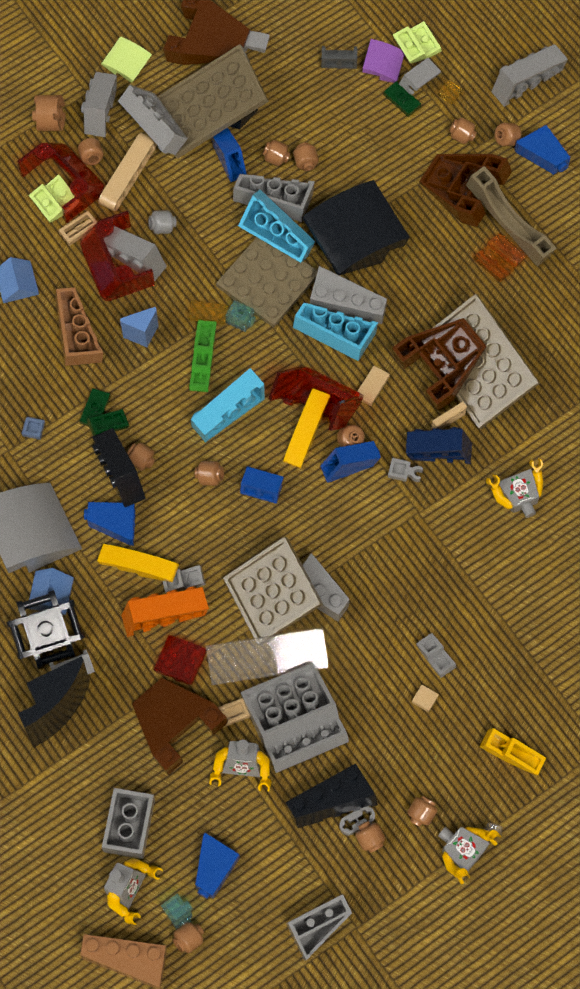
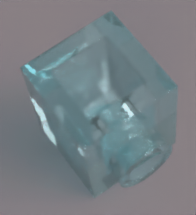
(240, 316)
(177, 911)

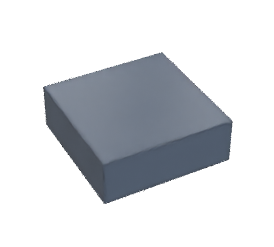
(33, 428)

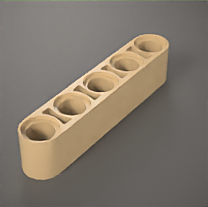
(127, 172)

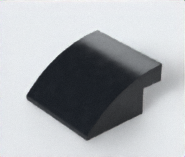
(356, 228)
(55, 700)

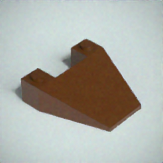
(209, 36)
(448, 178)
(449, 355)
(168, 713)

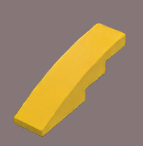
(306, 428)
(138, 562)

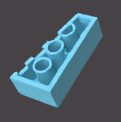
(275, 227)

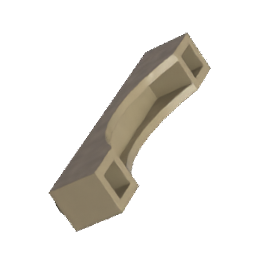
(530, 240)

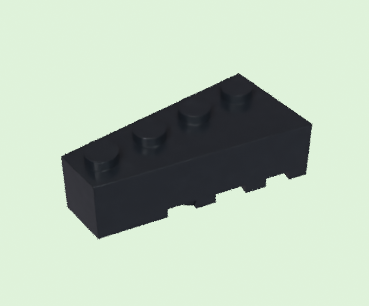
(118, 467)
(332, 797)

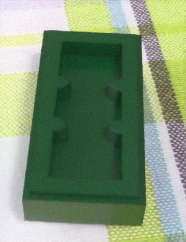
(402, 99)
(95, 405)
(104, 422)

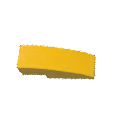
(512, 751)

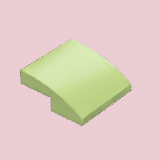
(417, 42)
(126, 59)
(52, 198)

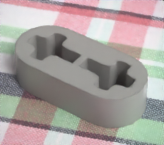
(354, 816)

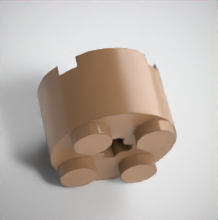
(49, 112)

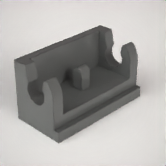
(339, 58)

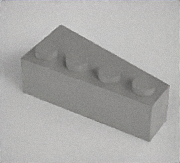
(528, 73)
(153, 118)
(289, 196)
(346, 297)

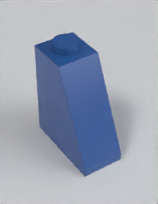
(543, 150)
(229, 154)
(350, 460)
(112, 520)
(214, 866)

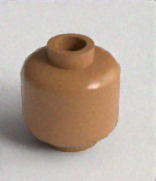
(462, 130)
(507, 134)
(90, 151)
(276, 153)
(305, 156)
(350, 435)
(141, 456)
(209, 473)
(422, 811)
(370, 836)
(188, 937)

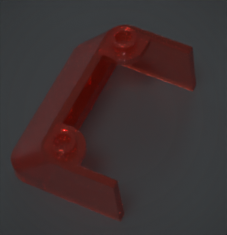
(86, 184)
(111, 281)
(297, 383)

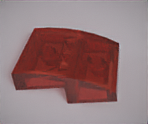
(180, 660)

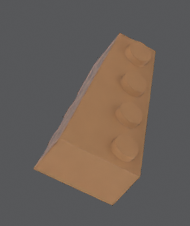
(77, 336)
(128, 958)

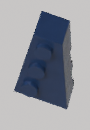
(439, 444)

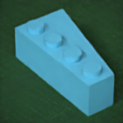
(336, 330)
(229, 405)

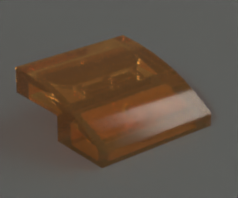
(500, 257)

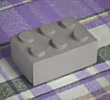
(128, 823)

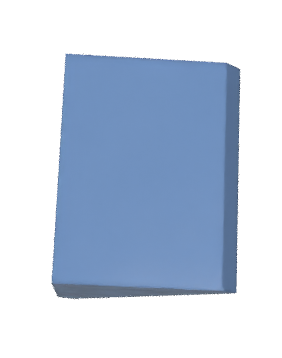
(17, 280)
(140, 326)
(49, 580)

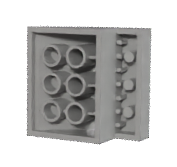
(34, 528)
(295, 717)

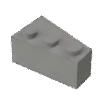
(98, 103)
(135, 252)
(333, 598)
(318, 924)

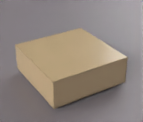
(425, 698)

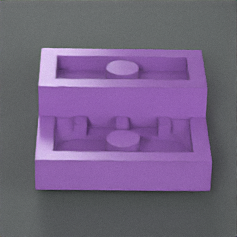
(383, 61)

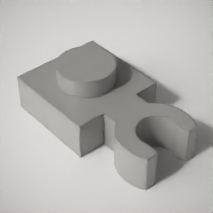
(401, 470)

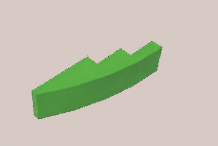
(203, 356)

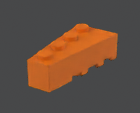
(164, 609)

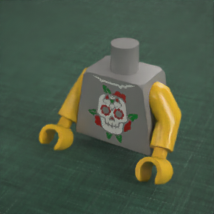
(520, 490)
(244, 760)
(465, 848)
(124, 884)

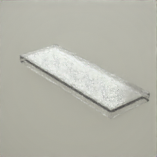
(266, 656)

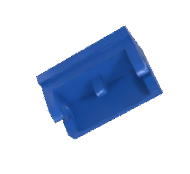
(261, 485)

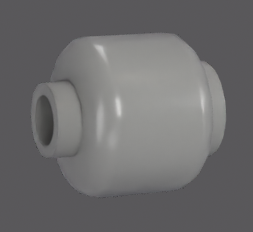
(162, 222)

